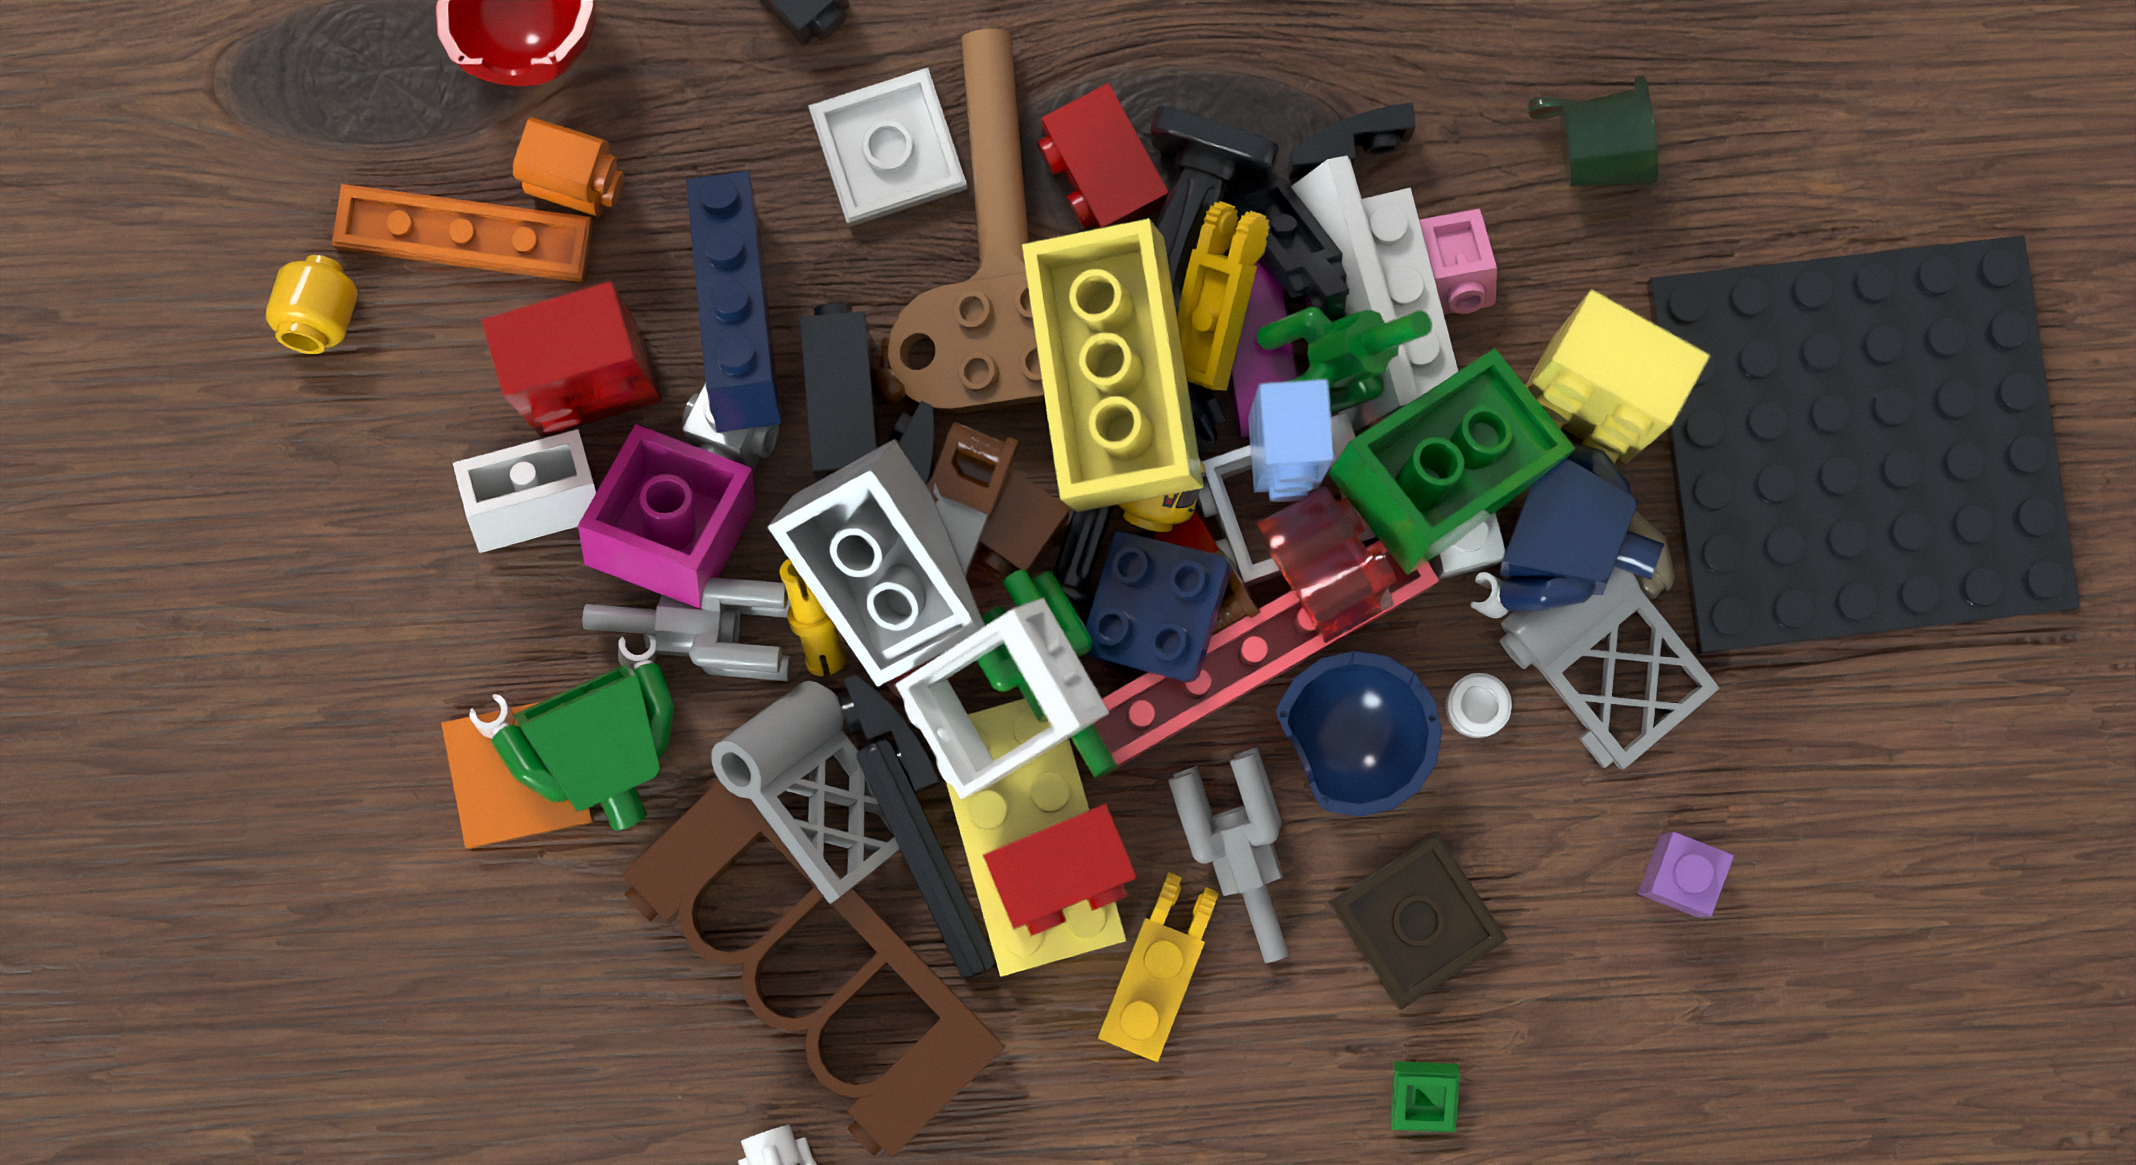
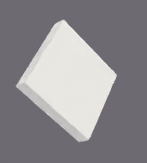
(888, 147)

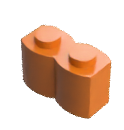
(567, 167)

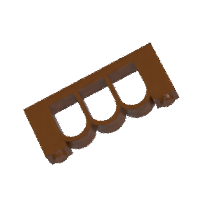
(898, 1104)

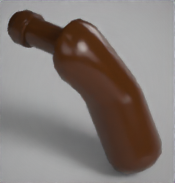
(885, 379)

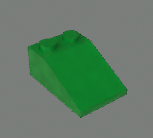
(1449, 460)

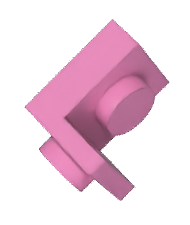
(1461, 261)

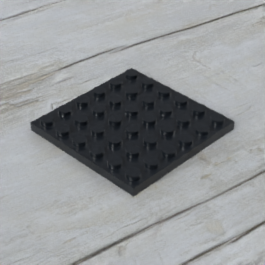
(1865, 446)

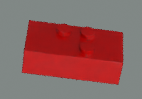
(572, 359)

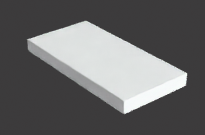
(1337, 205)

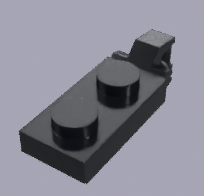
(1297, 246)

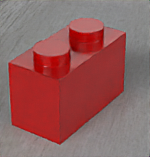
(1101, 161)
(1059, 869)

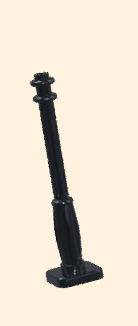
(1207, 163)

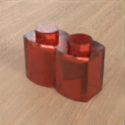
(1327, 563)

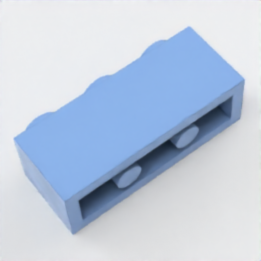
(1290, 438)

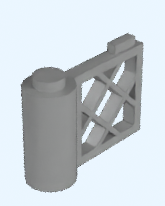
(1563, 634)
(774, 754)

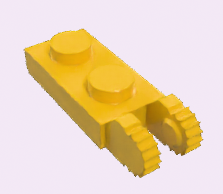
(1218, 293)
(1156, 975)

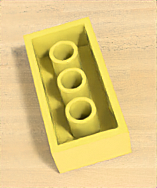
(1112, 366)
(1614, 377)
(1014, 808)

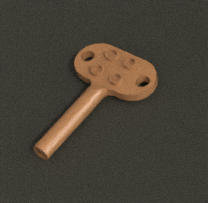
(985, 324)

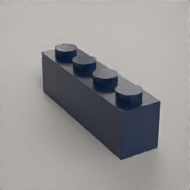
(733, 302)

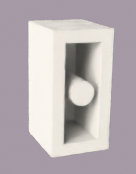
(525, 490)

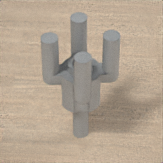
(707, 633)
(1238, 841)

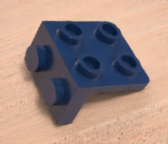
(1156, 607)

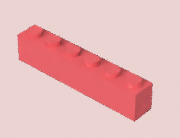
(1234, 665)

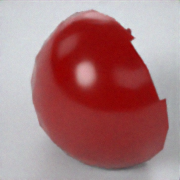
(515, 38)

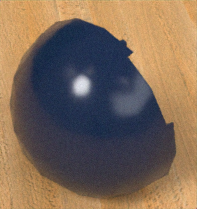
(1361, 731)

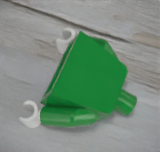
(592, 738)

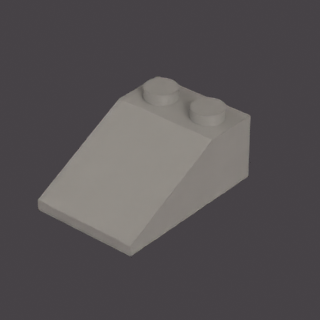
(880, 562)

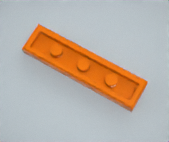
(462, 233)

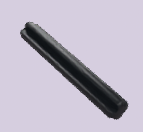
(925, 858)

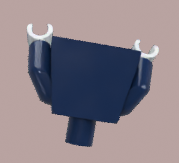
(1570, 538)

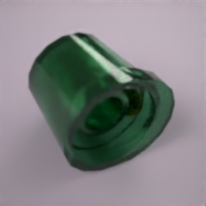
(1605, 137)

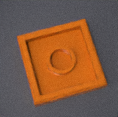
(489, 798)

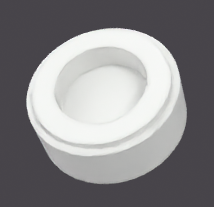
(1478, 705)

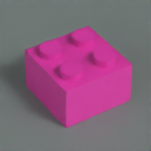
(667, 515)

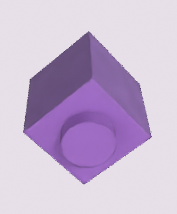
(1685, 874)

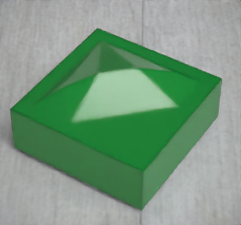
(1424, 1096)

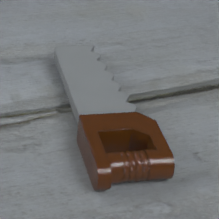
(964, 499)

